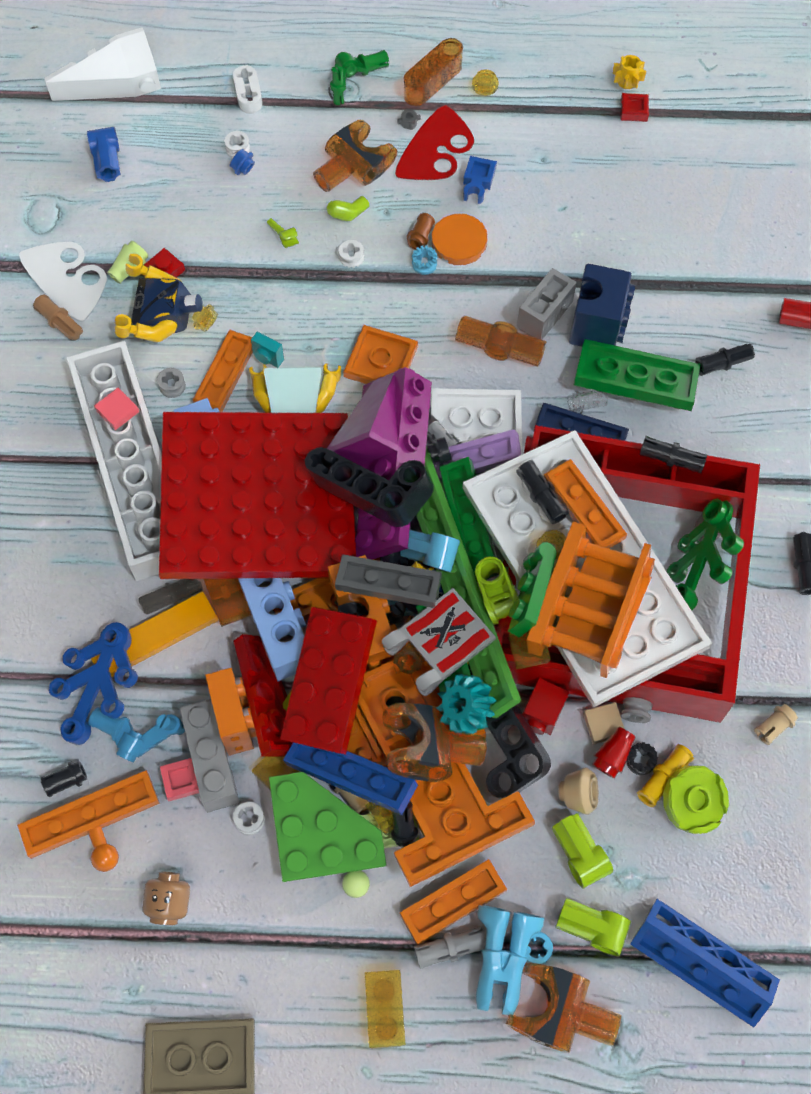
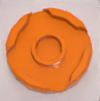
(459, 239)

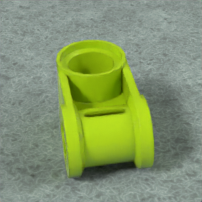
(499, 593)

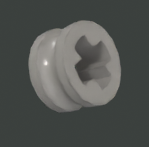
(167, 374)
(636, 710)

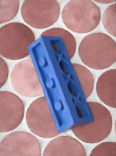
(703, 964)

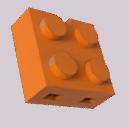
(228, 702)

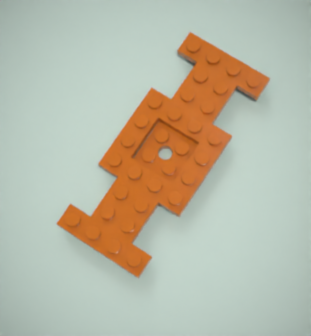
(449, 811)

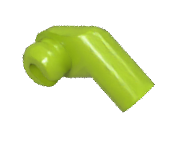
(347, 211)

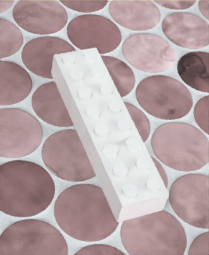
(126, 457)

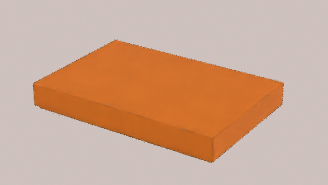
(600, 602)

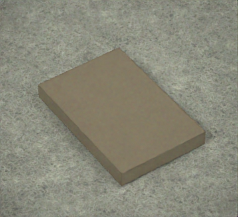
(200, 1057)

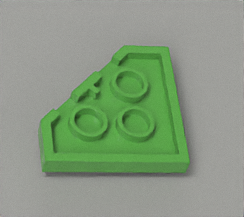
(319, 831)

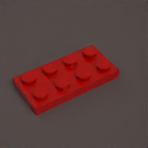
(328, 680)

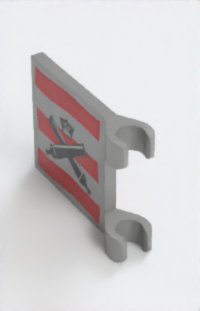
(443, 637)

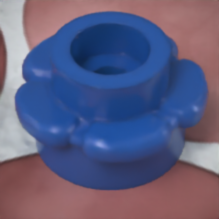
(242, 162)

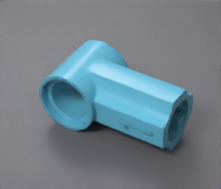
(432, 550)

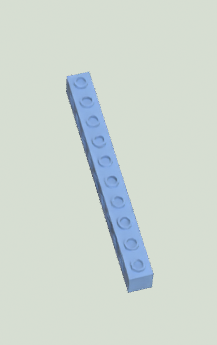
(271, 628)

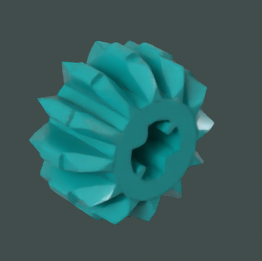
(466, 704)

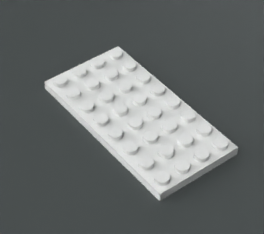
(664, 625)

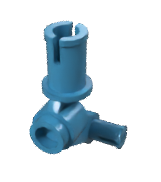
(130, 742)

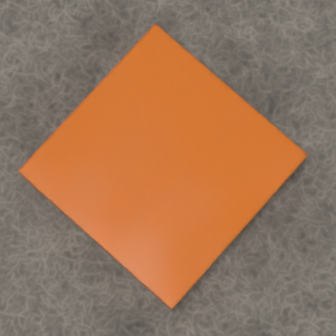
(378, 355)

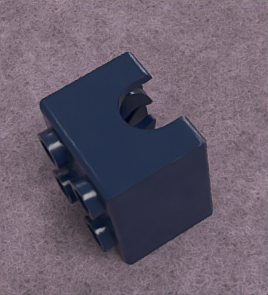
(602, 306)

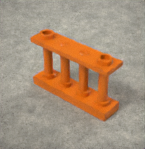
(566, 575)

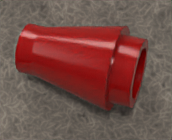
(614, 753)

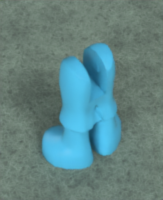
(504, 965)

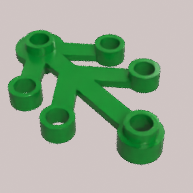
(716, 519)

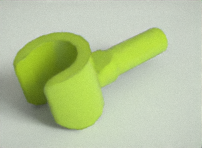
(287, 237)

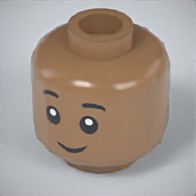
(166, 899)

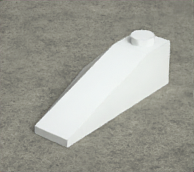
(114, 71)

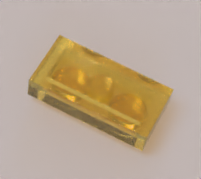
(384, 1009)

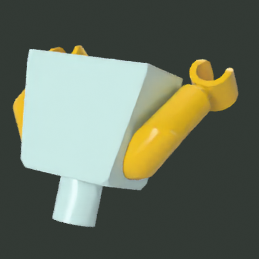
(294, 388)

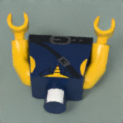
(159, 305)

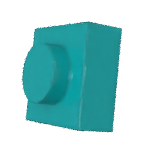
(267, 350)

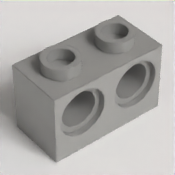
(546, 304)

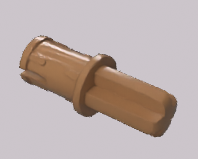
(57, 317)

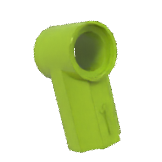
(586, 859)
(602, 929)

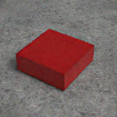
(634, 107)

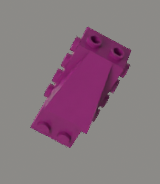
(380, 436)

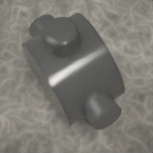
(409, 119)

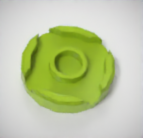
(695, 799)

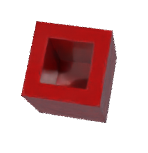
(545, 707)

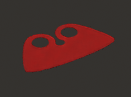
(422, 152)

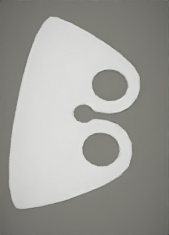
(67, 292)

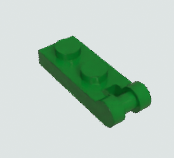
(532, 589)

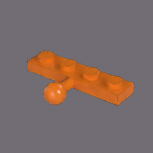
(89, 816)

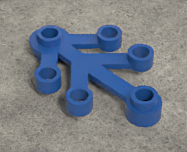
(96, 678)

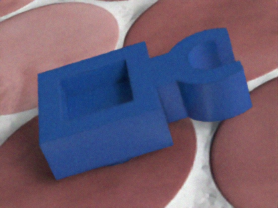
(478, 177)

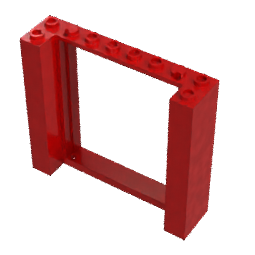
(702, 684)

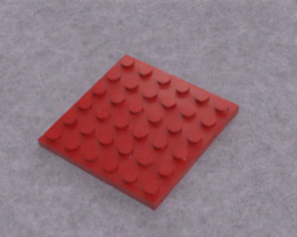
(244, 499)

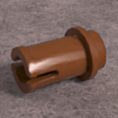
(419, 235)

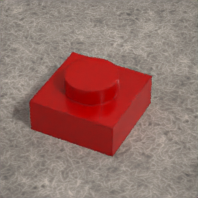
(166, 262)

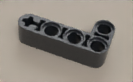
(370, 492)
(516, 753)

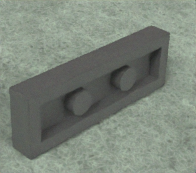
(388, 581)

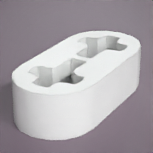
(251, 88)

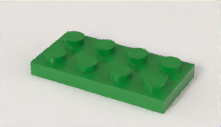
(637, 375)

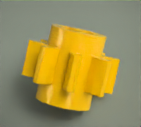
(629, 72)

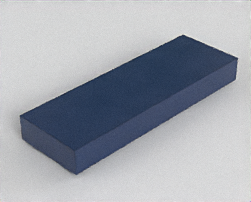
(564, 419)

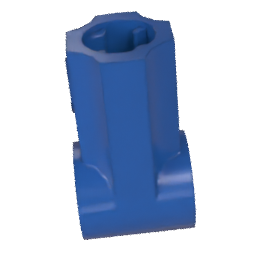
(104, 149)

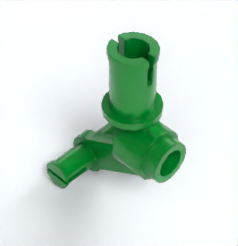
(348, 66)

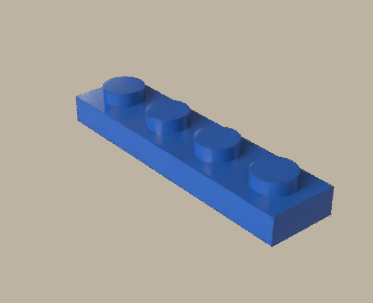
(353, 775)

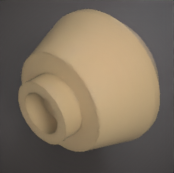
(580, 791)

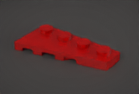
(263, 695)

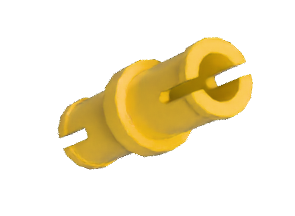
(655, 786)

